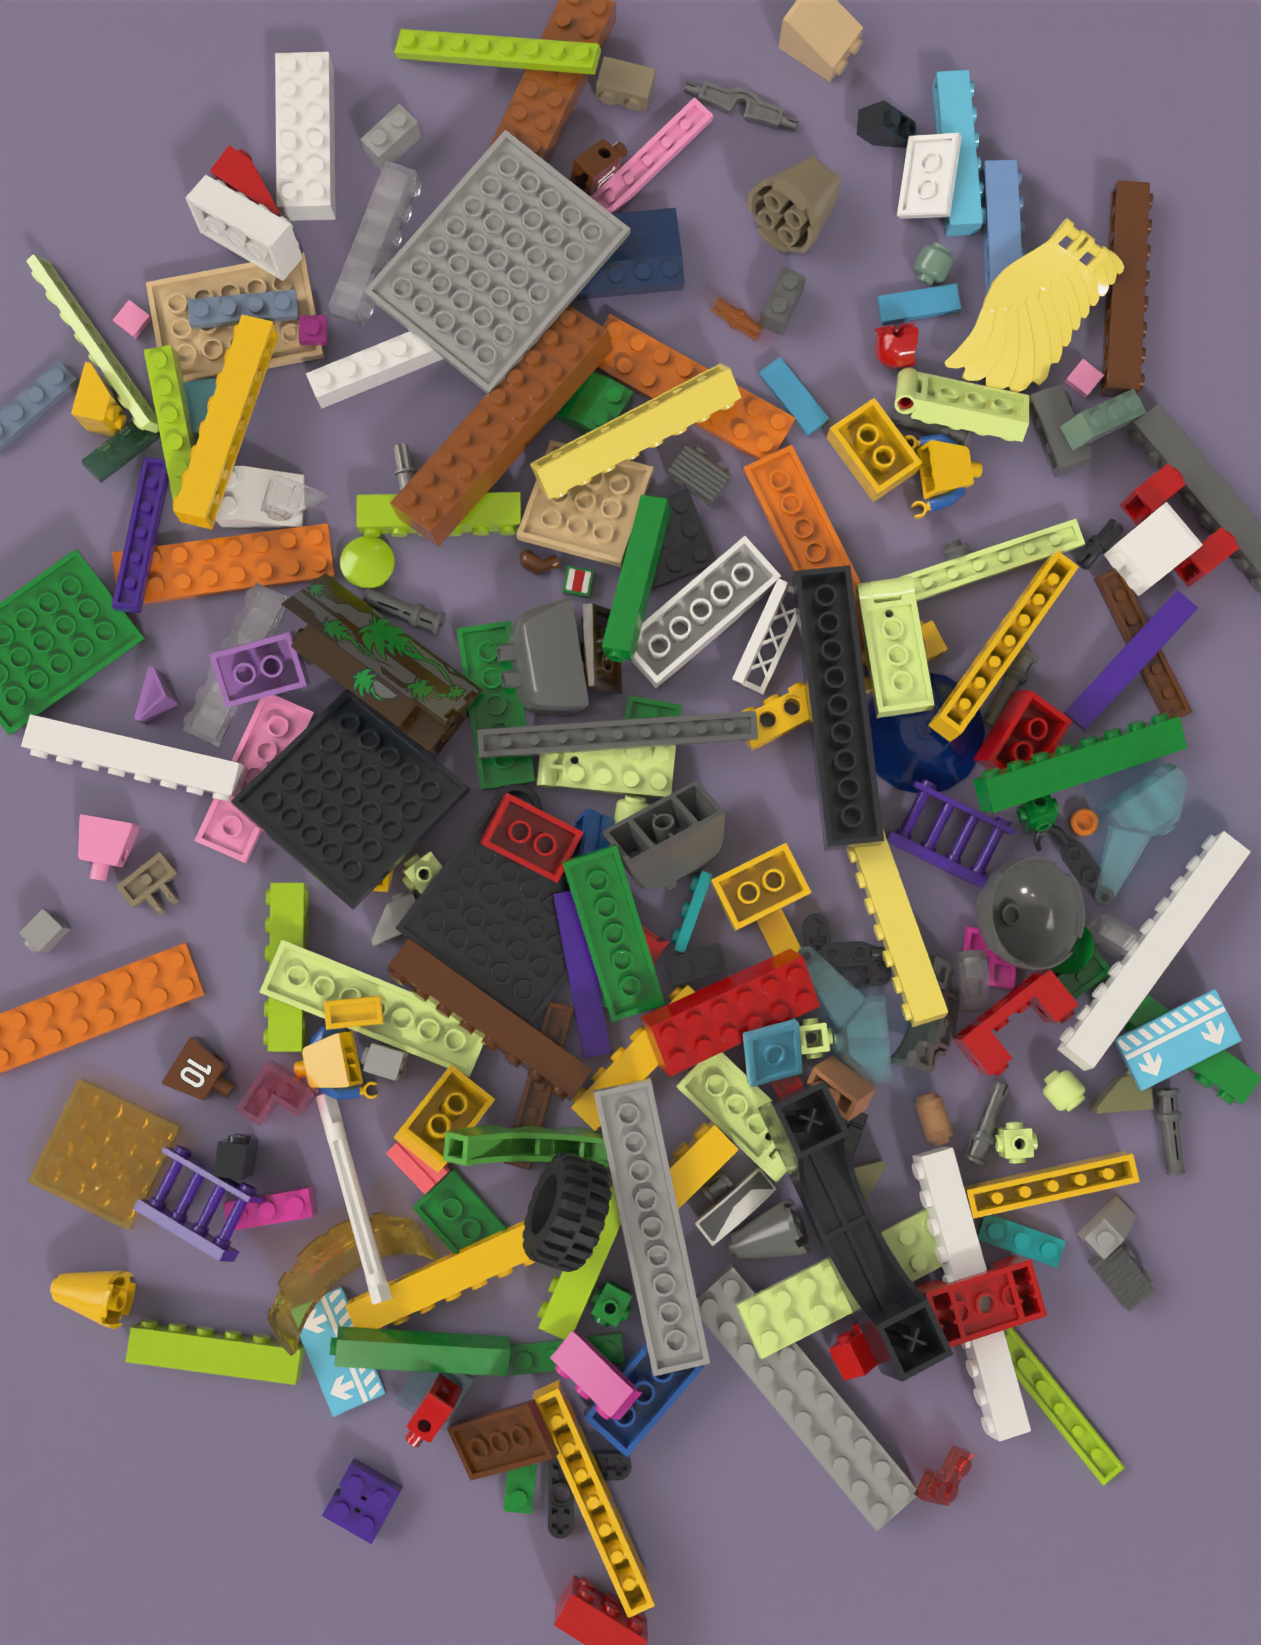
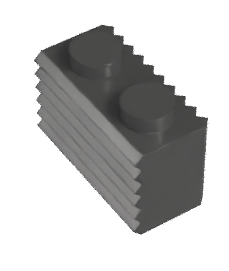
(782, 300)
(699, 474)
(1123, 1277)

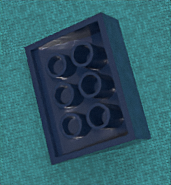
(646, 259)

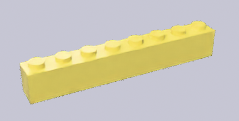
(636, 431)
(899, 933)

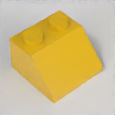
(96, 404)

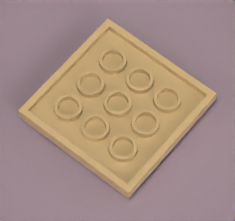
(590, 518)

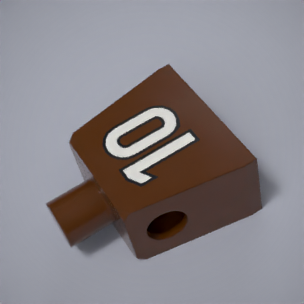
(597, 165)
(199, 1071)

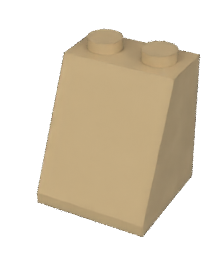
(820, 36)

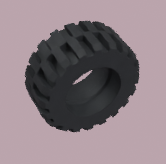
(567, 1212)

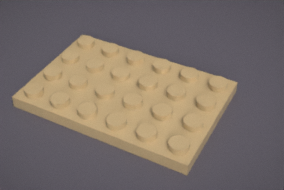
(204, 349)

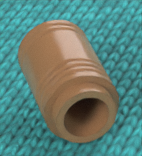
(934, 1118)

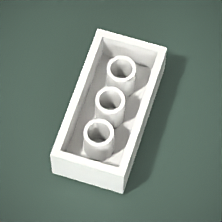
(244, 227)

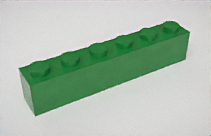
(1220, 1071)

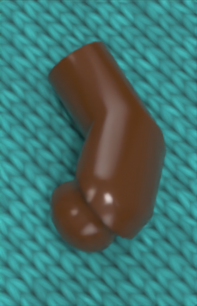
(536, 564)

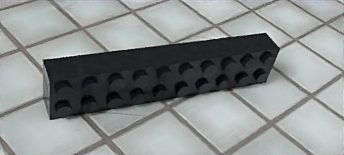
(837, 708)

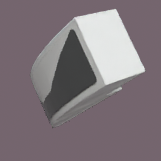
(735, 1206)

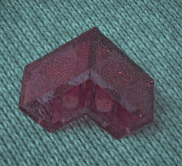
(274, 1087)

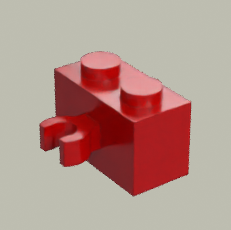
(852, 1354)

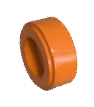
(1083, 822)

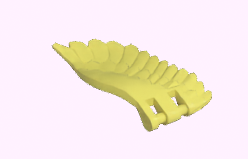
(1034, 310)

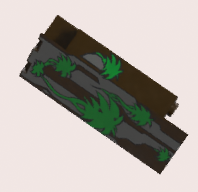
(380, 663)

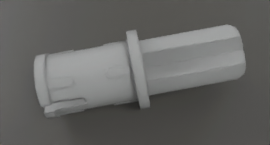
(404, 466)

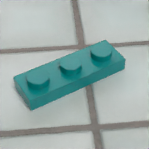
(690, 911)
(1021, 1240)

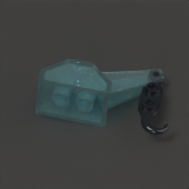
(1133, 817)
(859, 1021)

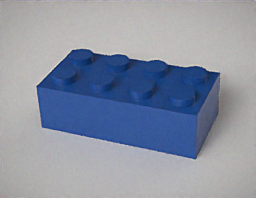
(656, 1398)

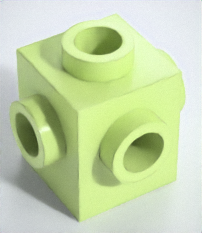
(414, 865)
(823, 1038)
(1006, 1140)

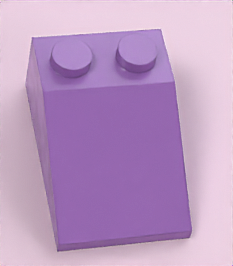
(259, 669)

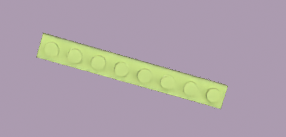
(89, 337)
(996, 559)

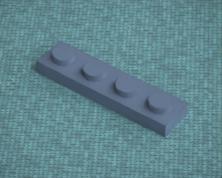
(227, 310)
(34, 402)

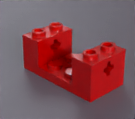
(1151, 496)
(1041, 992)
(1012, 1293)

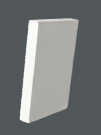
(929, 176)

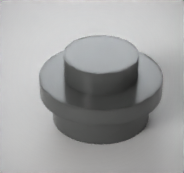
(954, 549)

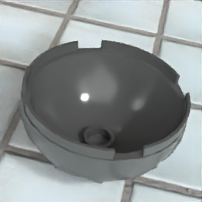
(1030, 913)

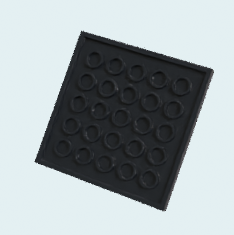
(350, 797)
(493, 924)

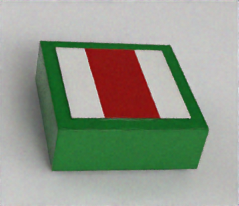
(578, 582)

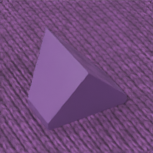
(155, 698)

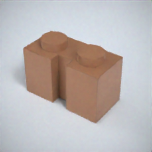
(847, 1088)

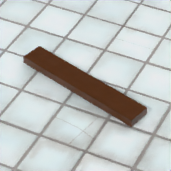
(1129, 621)
(537, 1096)

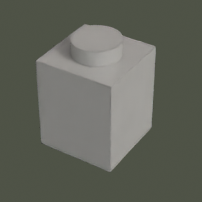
(44, 931)

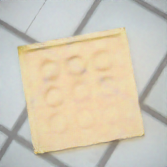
(104, 1153)

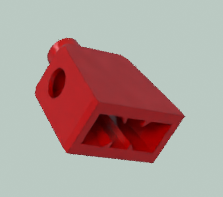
(433, 1411)

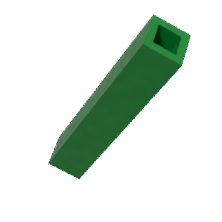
(636, 578)
(421, 1351)

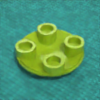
(367, 562)

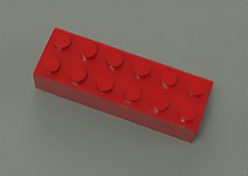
(721, 1012)

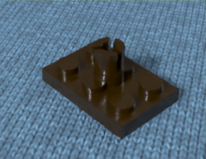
(598, 669)

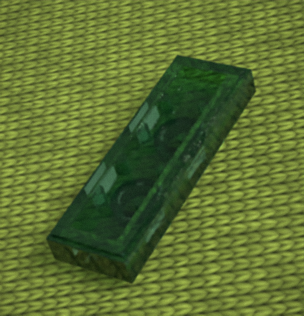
(118, 451)

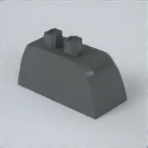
(546, 661)
(670, 837)

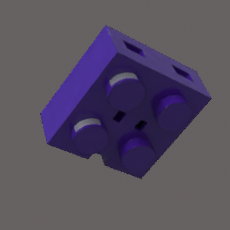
(362, 1501)

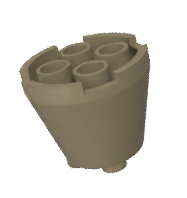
(794, 204)

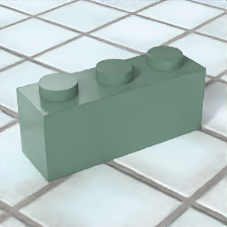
(1103, 419)

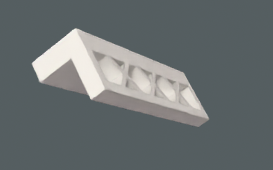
(759, 635)

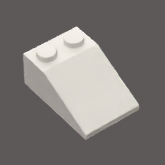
(245, 498)
(1153, 549)

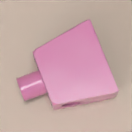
(105, 843)

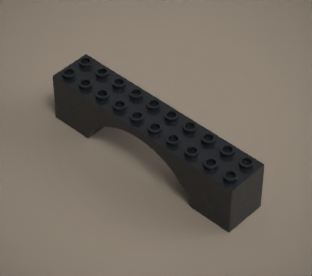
(882, 1297)

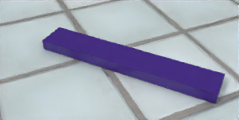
(141, 536)
(1131, 660)
(582, 979)

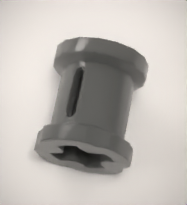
(716, 1186)

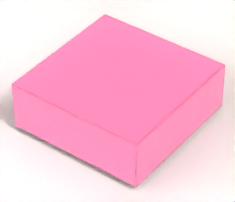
(132, 319)
(1084, 378)

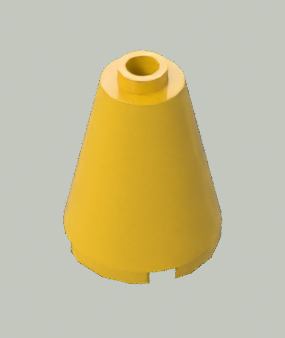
(96, 1295)

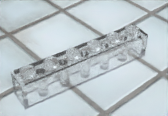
(375, 241)
(257, 620)

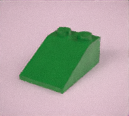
(595, 404)

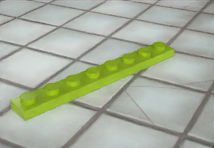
(498, 51)

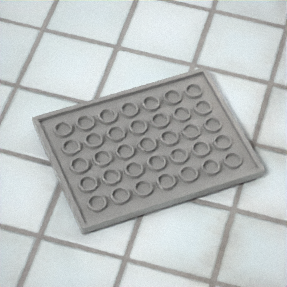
(497, 262)

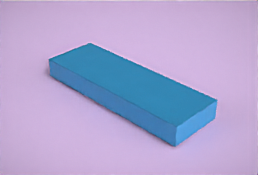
(919, 304)
(793, 396)

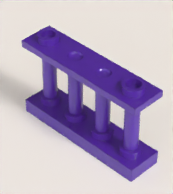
(927, 849)
(176, 1220)

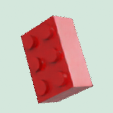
(1023, 729)
(530, 837)
(597, 1616)

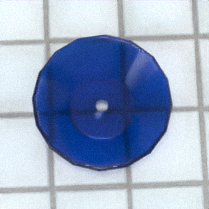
(909, 755)

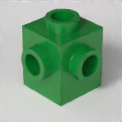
(1038, 813)
(613, 1294)

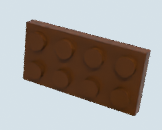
(503, 1440)

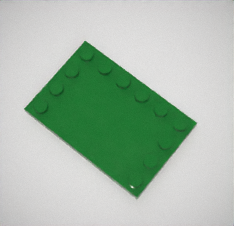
(57, 638)

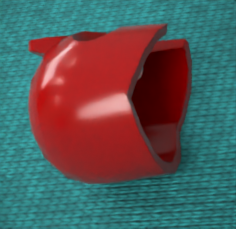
(896, 346)

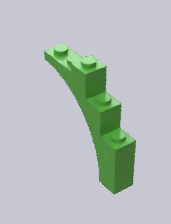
(527, 1143)

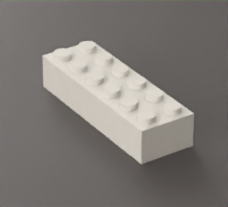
(305, 136)
(703, 611)

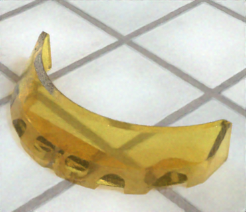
(329, 1260)

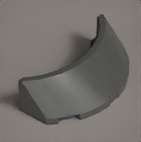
(930, 1040)

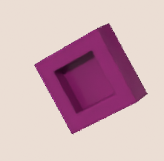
(313, 330)

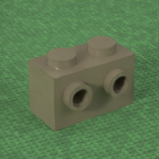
(625, 84)

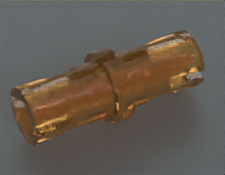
(737, 319)

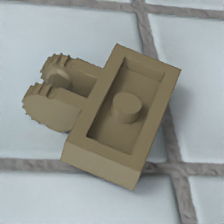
(147, 881)

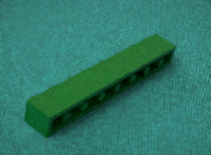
(1079, 763)

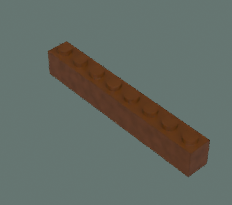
(1126, 297)
(489, 1020)

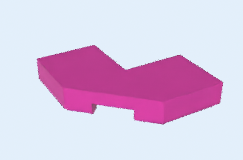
(1001, 973)

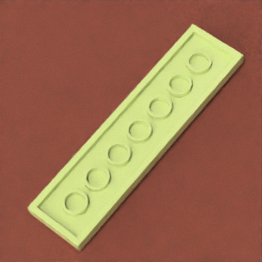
(408, 1023)
(814, 1296)

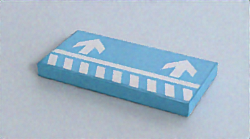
(1177, 1039)
(341, 1386)

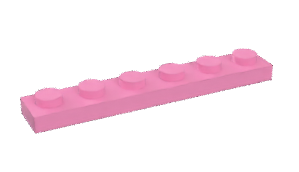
(653, 156)

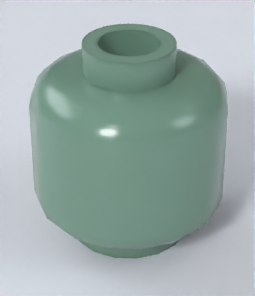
(933, 263)

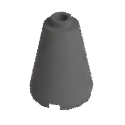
(771, 1235)

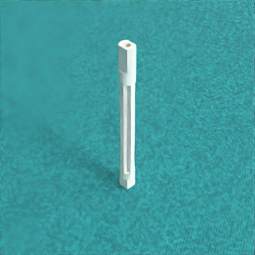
(354, 1200)

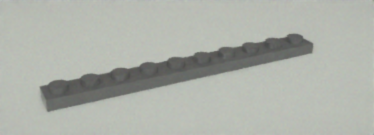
(617, 734)

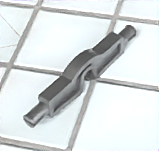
(727, 99)

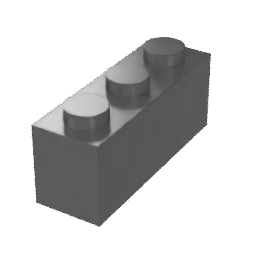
(1048, 412)

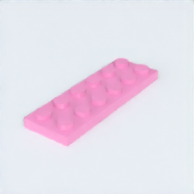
(266, 736)

